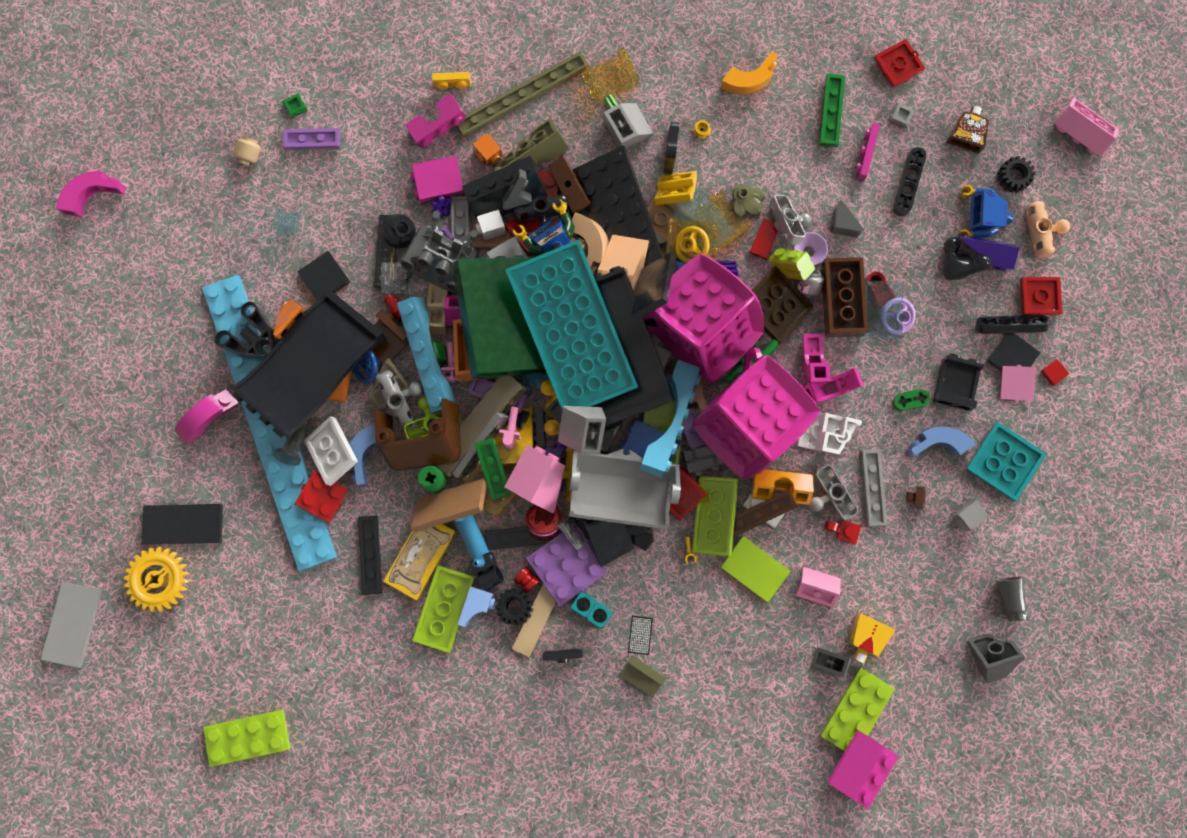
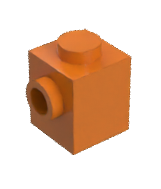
(487, 150)

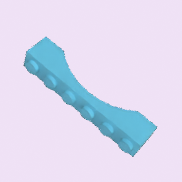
(416, 324)
(657, 454)

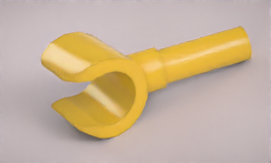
(689, 550)

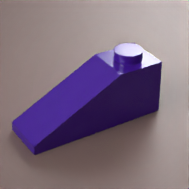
(1002, 254)

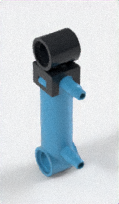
(482, 560)

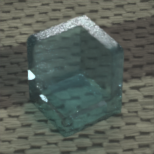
(287, 221)

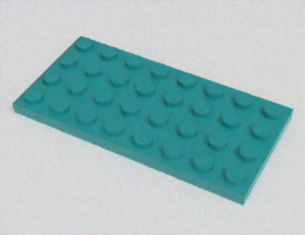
(571, 327)

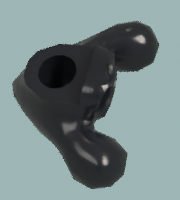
(960, 265)

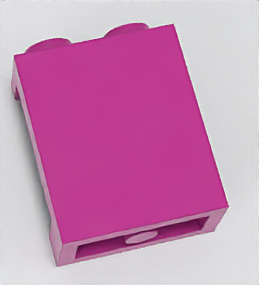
(437, 179)

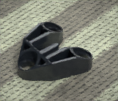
(266, 337)

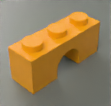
(770, 480)

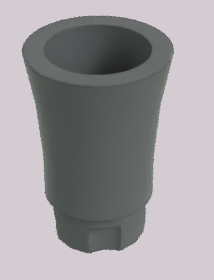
(1013, 597)

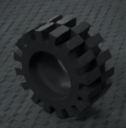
(1023, 167)
(503, 602)

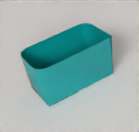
(593, 606)

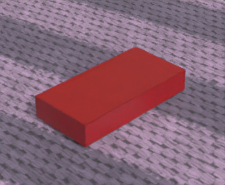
(764, 239)

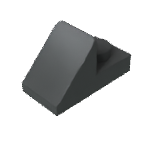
(516, 195)

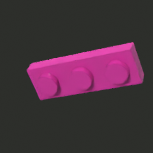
(867, 152)

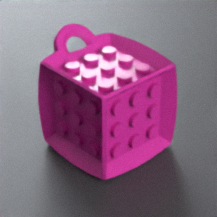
(708, 317)
(756, 416)

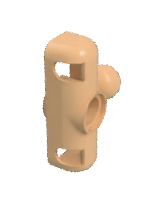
(1040, 219)

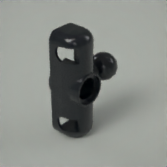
(534, 213)

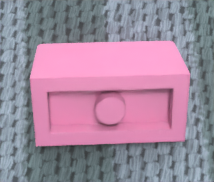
(819, 587)

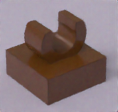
(918, 497)

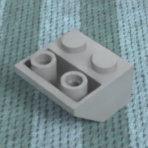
(627, 124)
(582, 428)

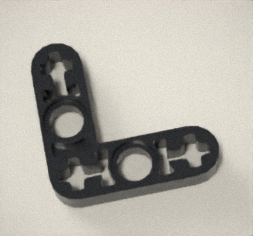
(671, 148)

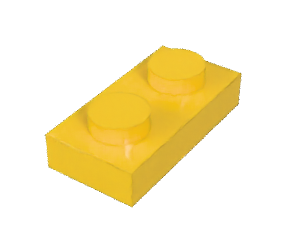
(445, 80)

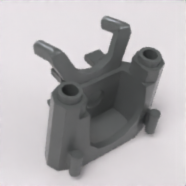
(430, 265)

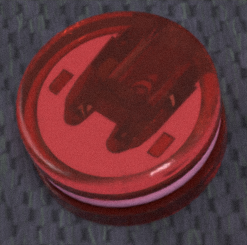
(542, 523)

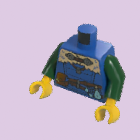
(550, 235)

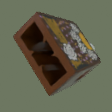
(970, 131)

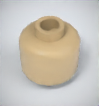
(247, 151)

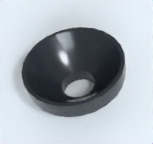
(393, 236)

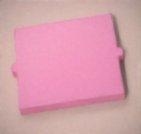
(1017, 383)

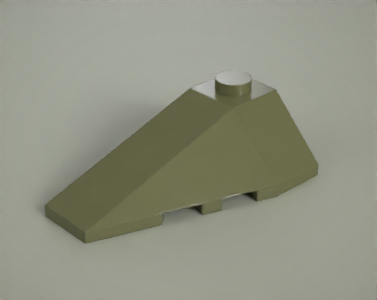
(542, 147)

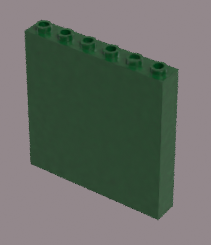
(492, 319)

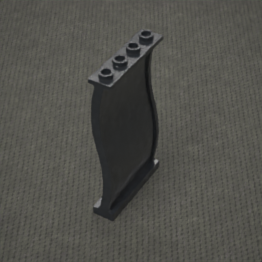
(639, 350)
(307, 364)

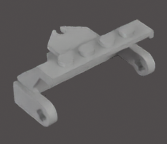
(618, 492)

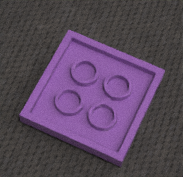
(564, 568)

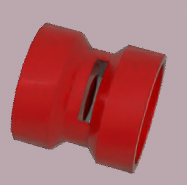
(524, 578)

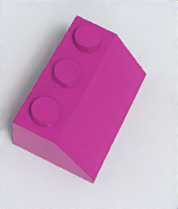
(862, 769)

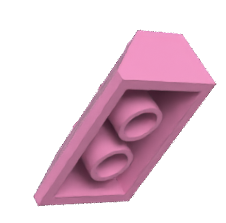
(1086, 127)

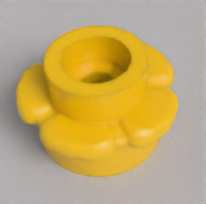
(702, 125)

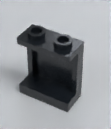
(958, 382)

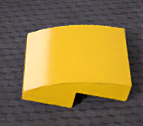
(676, 188)

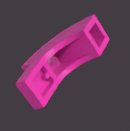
(813, 359)
(837, 387)
(203, 414)

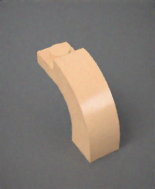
(594, 237)

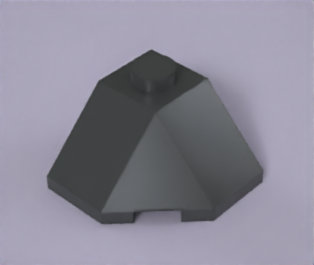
(995, 657)

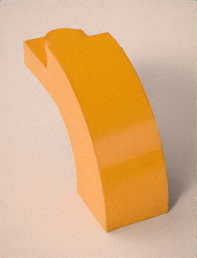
(749, 82)

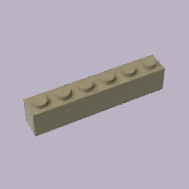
(498, 399)

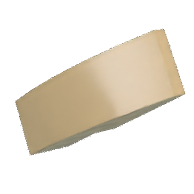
(435, 308)

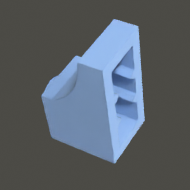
(476, 602)

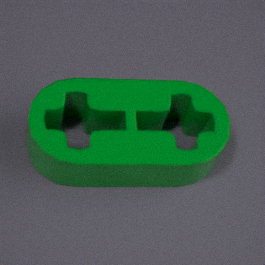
(911, 404)

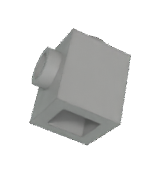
(970, 516)

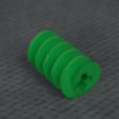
(425, 478)

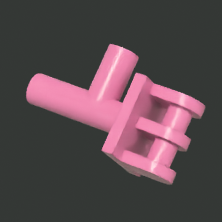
(451, 364)
(510, 435)

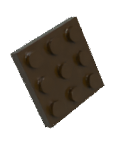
(781, 304)

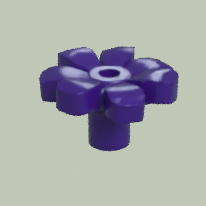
(442, 205)

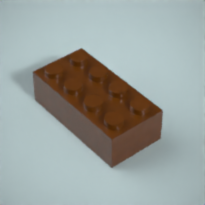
(844, 297)

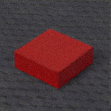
(1054, 372)

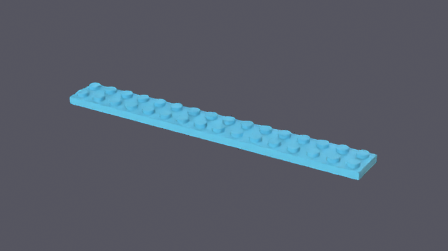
(305, 532)

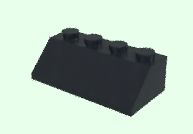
(488, 191)

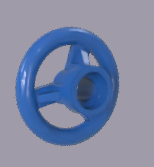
(370, 365)

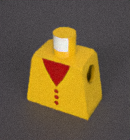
(869, 637)

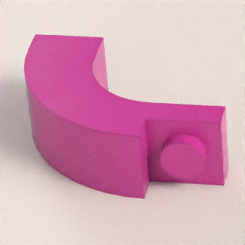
(82, 187)

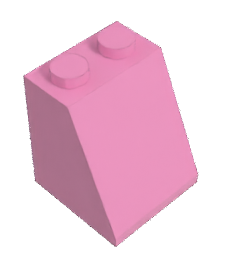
(537, 478)

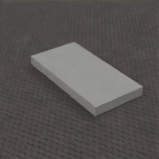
(71, 624)

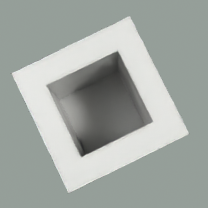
(490, 225)

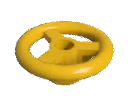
(682, 244)

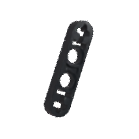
(909, 181)
(1012, 324)

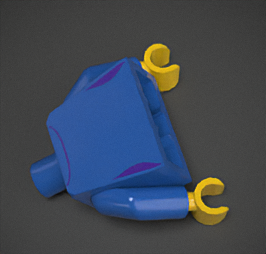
(987, 212)

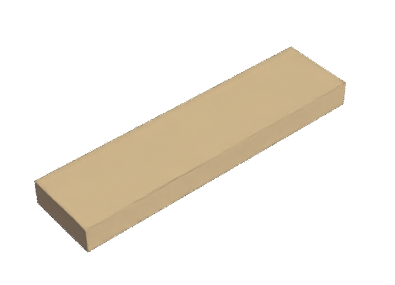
(533, 627)

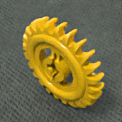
(170, 566)

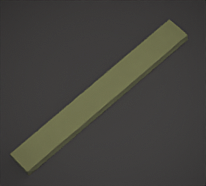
(522, 94)

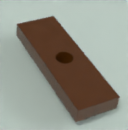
(564, 176)

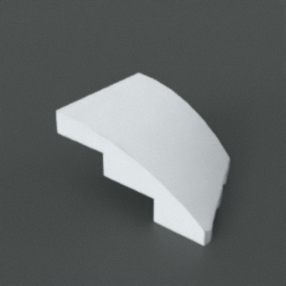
(828, 433)

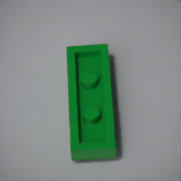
(492, 467)

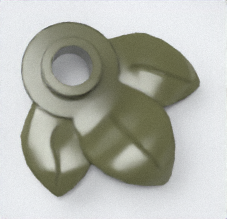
(750, 202)

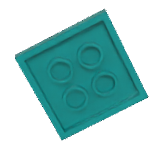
(1005, 461)

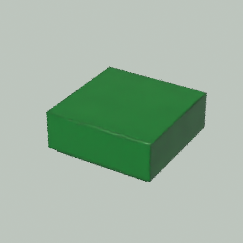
(295, 105)

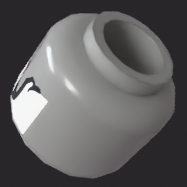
(812, 285)

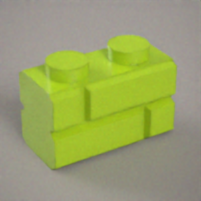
(792, 263)

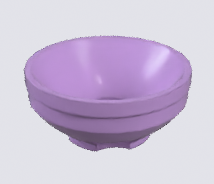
(818, 245)

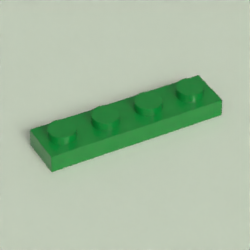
(832, 110)

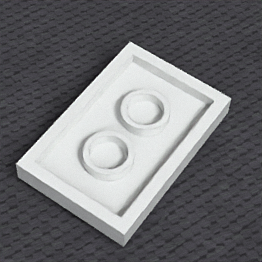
(330, 451)

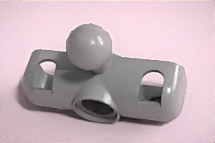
(788, 220)
(400, 408)
(839, 503)

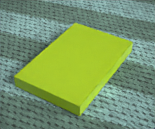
(755, 569)

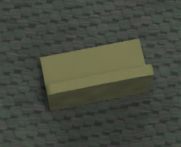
(642, 676)

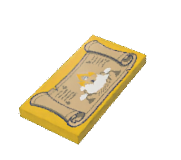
(419, 559)

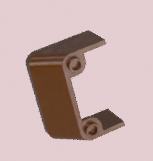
(438, 448)

